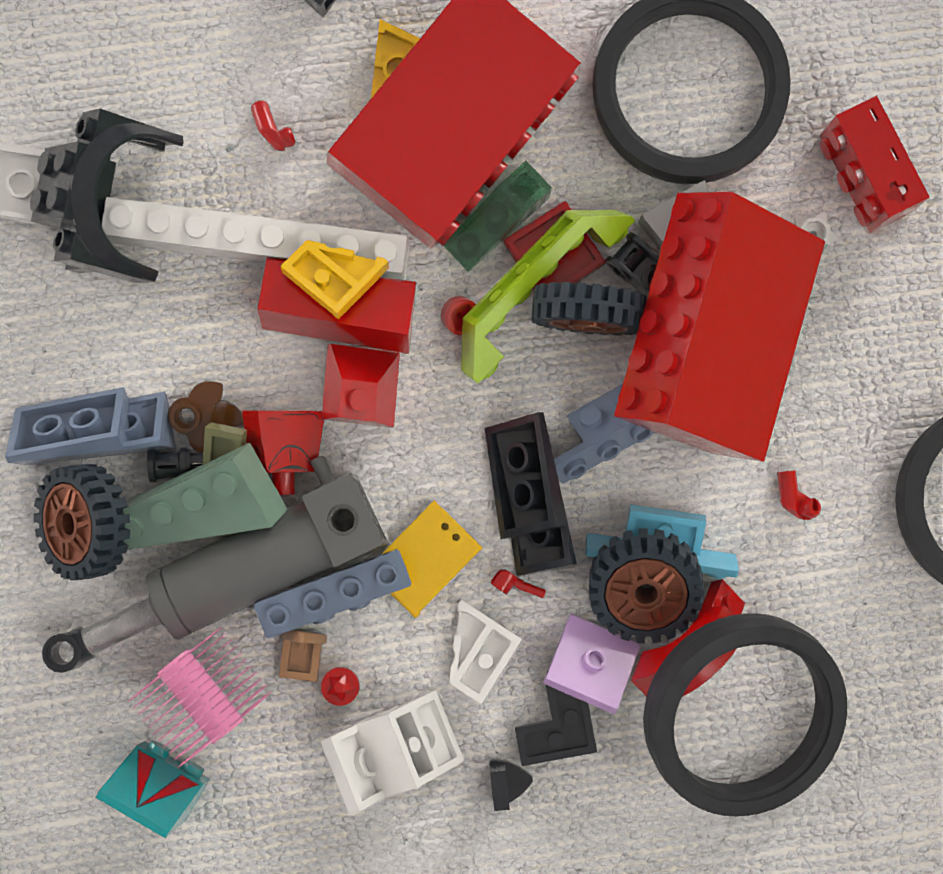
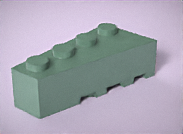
(205, 502)

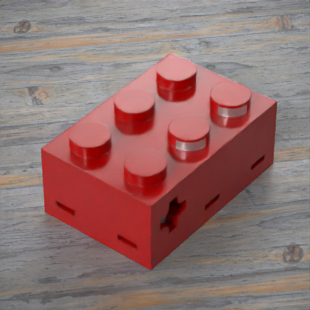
(868, 167)

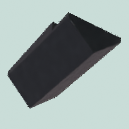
(529, 495)

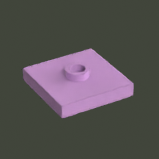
(592, 664)

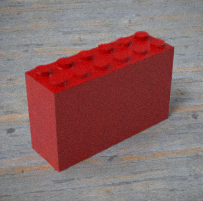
(453, 115)
(720, 325)

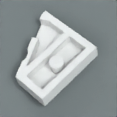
(480, 652)

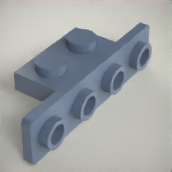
(600, 435)
(333, 593)

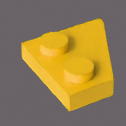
(333, 275)

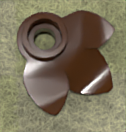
(207, 408)

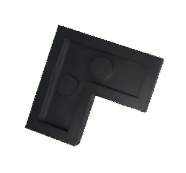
(564, 736)

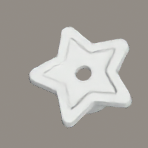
(818, 225)

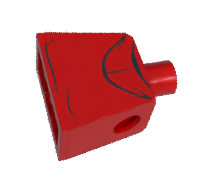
(284, 443)

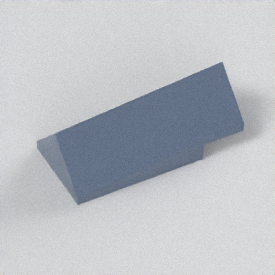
(89, 428)

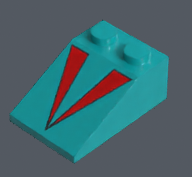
(154, 788)

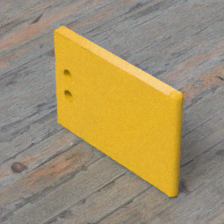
(431, 555)

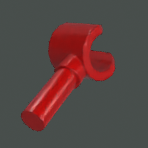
(506, 580)

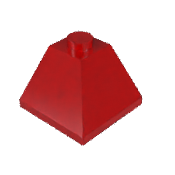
(360, 386)

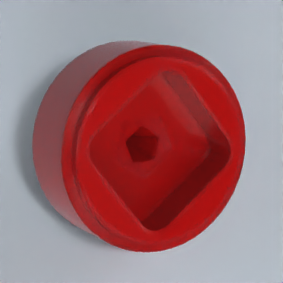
(453, 313)
(340, 686)

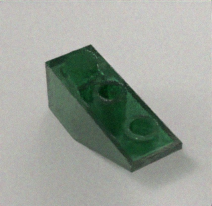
(498, 216)

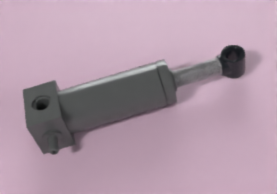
(239, 569)

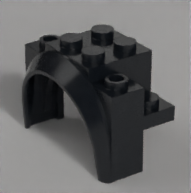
(75, 188)

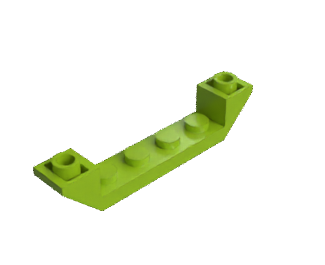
(478, 354)

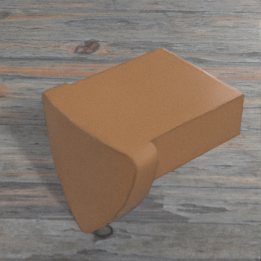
(301, 654)

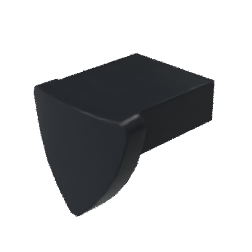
(507, 782)

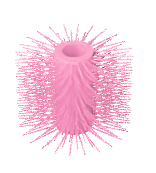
(201, 697)

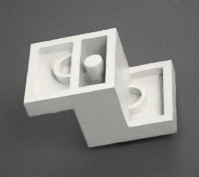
(392, 752)

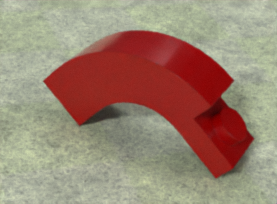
(719, 603)

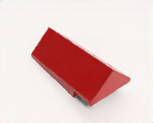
(376, 320)

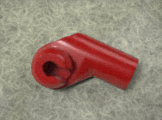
(267, 128)
(794, 500)

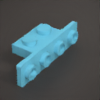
(684, 525)

